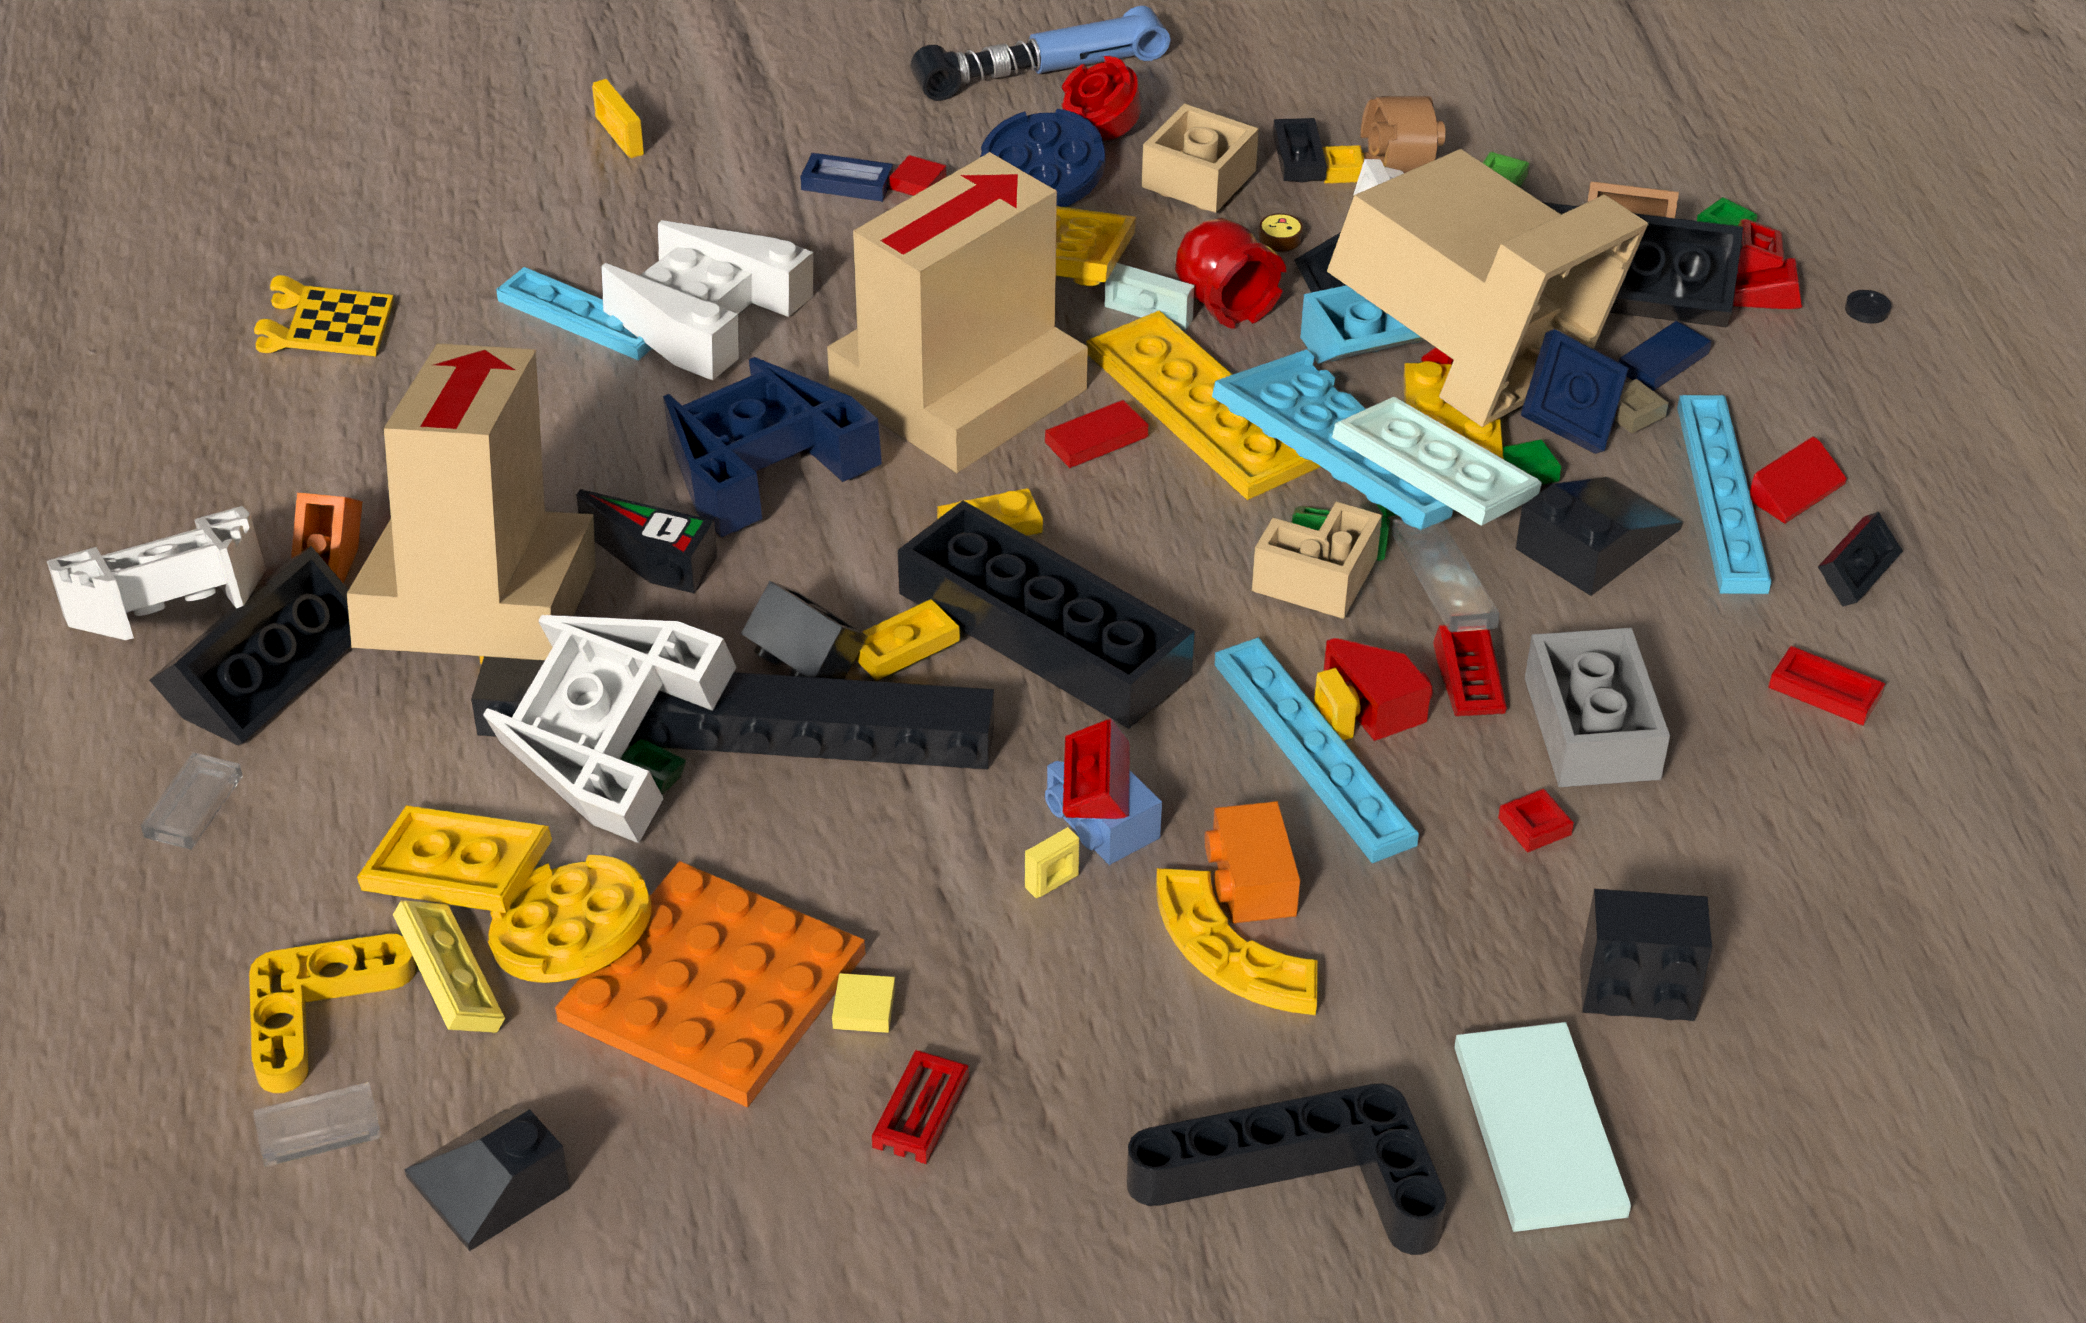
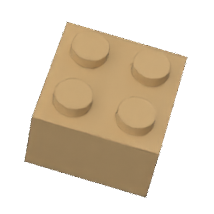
(1199, 157)

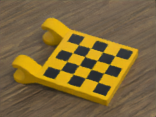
(325, 319)

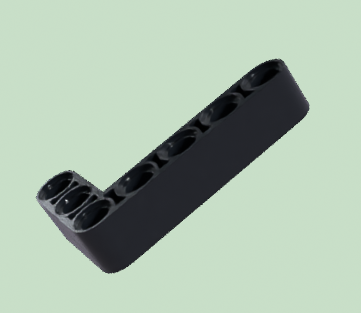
(1295, 1140)

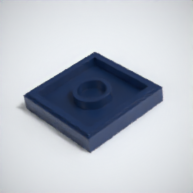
(1574, 391)

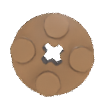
(1402, 131)

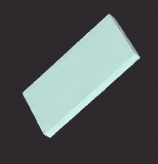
(1437, 460)
(1541, 1127)

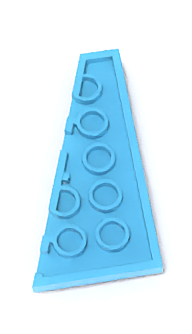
(1301, 410)

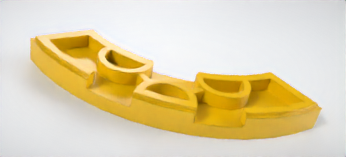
(1222, 955)

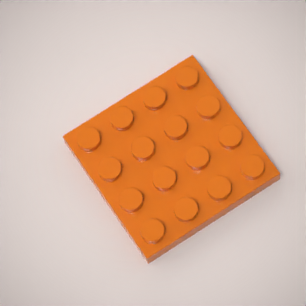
(714, 984)

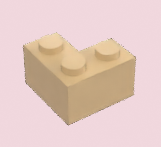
(1321, 566)

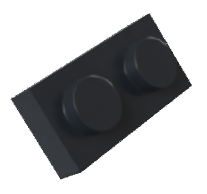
(1299, 149)
(1860, 559)

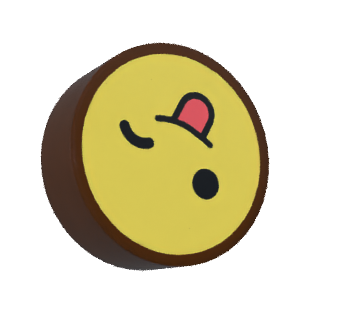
(1280, 232)

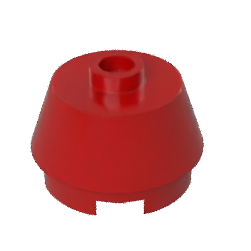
(1104, 96)

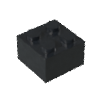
(1645, 954)

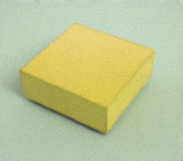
(1052, 863)
(863, 1003)

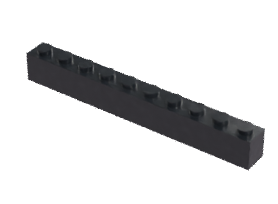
(793, 717)

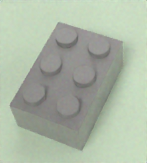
(1596, 707)

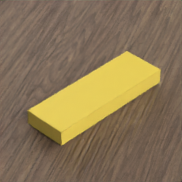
(448, 967)

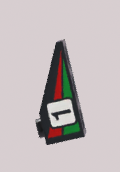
(651, 540)

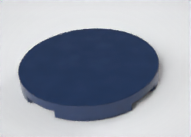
(1053, 148)

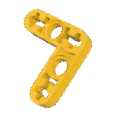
(303, 984)

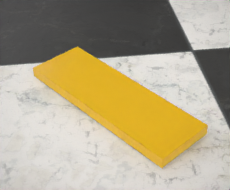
(1176, 385)

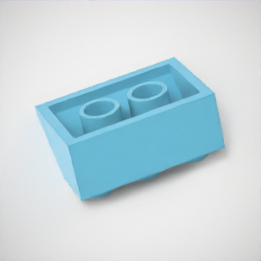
(1345, 324)

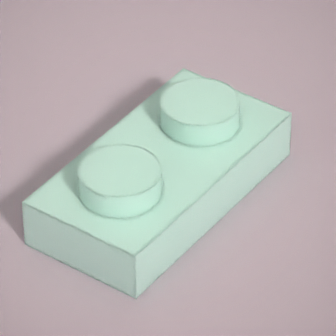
(1145, 293)

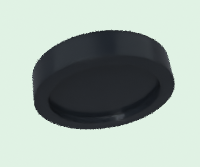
(1867, 306)

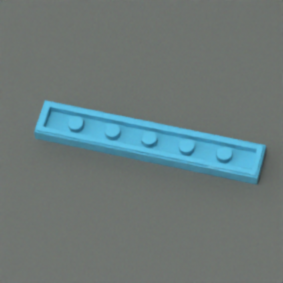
(1723, 495)
(1316, 750)

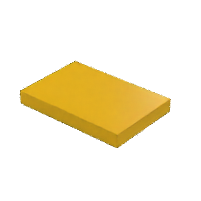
(455, 858)

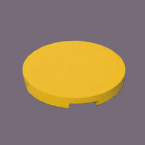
(571, 920)

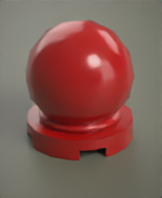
(1230, 271)

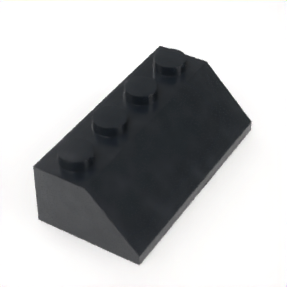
(261, 651)

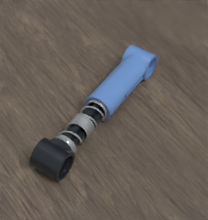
(1134, 34)

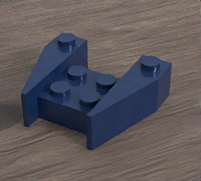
(756, 424)

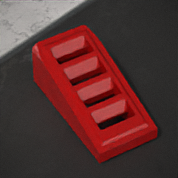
(1769, 288)
(1480, 643)

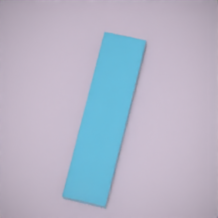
(569, 310)

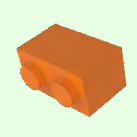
(1253, 862)

